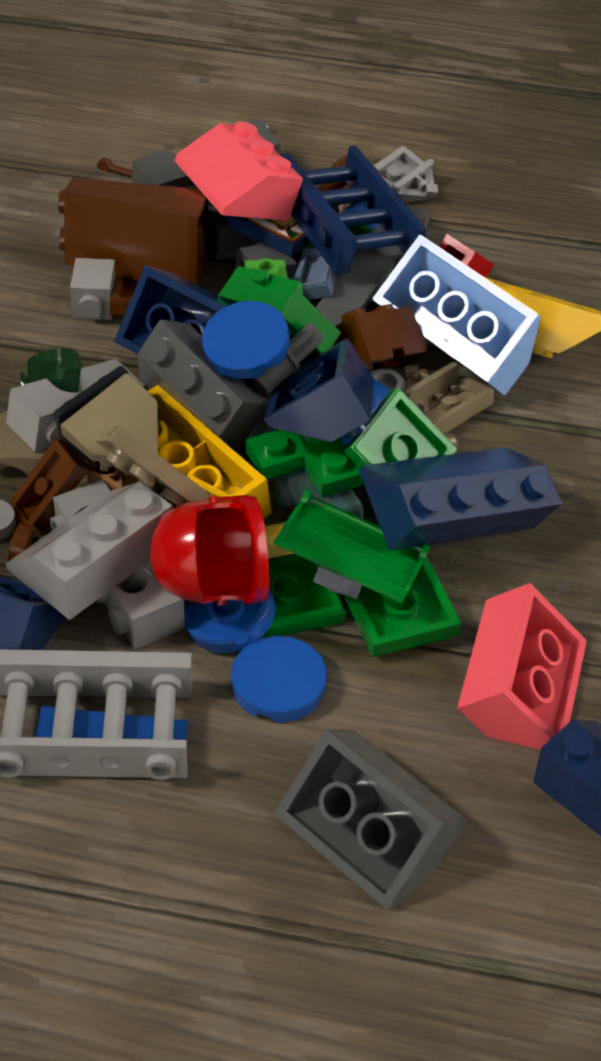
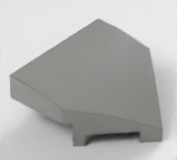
(409, 175)

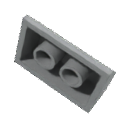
(92, 549)

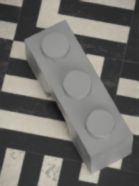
(34, 404)

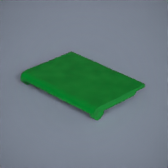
(350, 547)

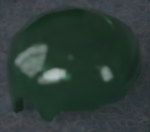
(58, 366)

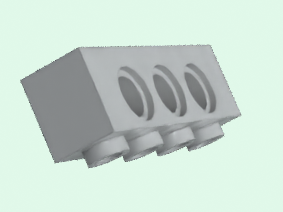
(137, 604)

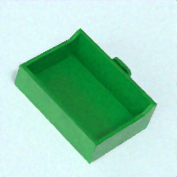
(283, 295)

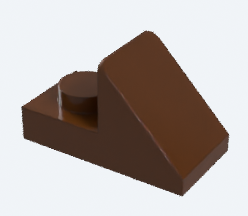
(54, 474)

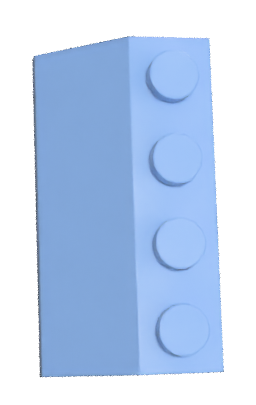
(463, 314)

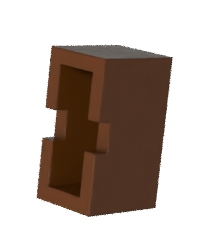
(383, 335)

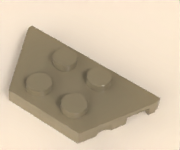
(151, 469)

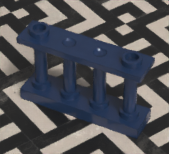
(330, 230)

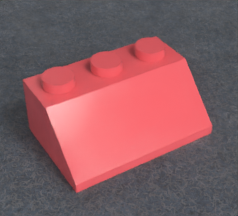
(241, 172)
(522, 669)

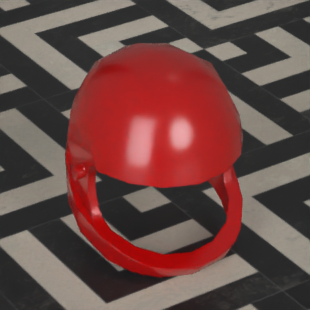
(207, 551)

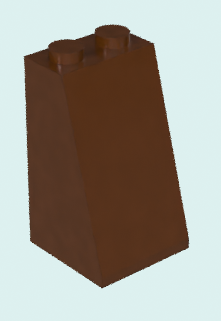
(135, 226)

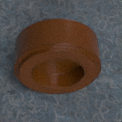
(22, 539)

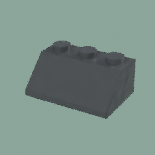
(178, 364)
(369, 816)

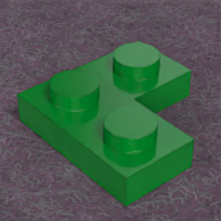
(323, 461)

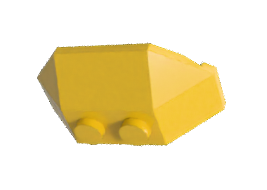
(561, 321)

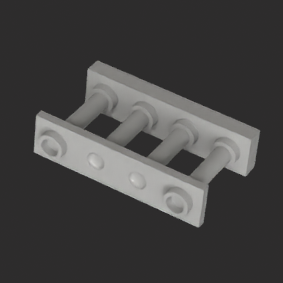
(93, 674)

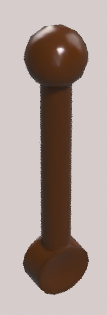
(106, 165)

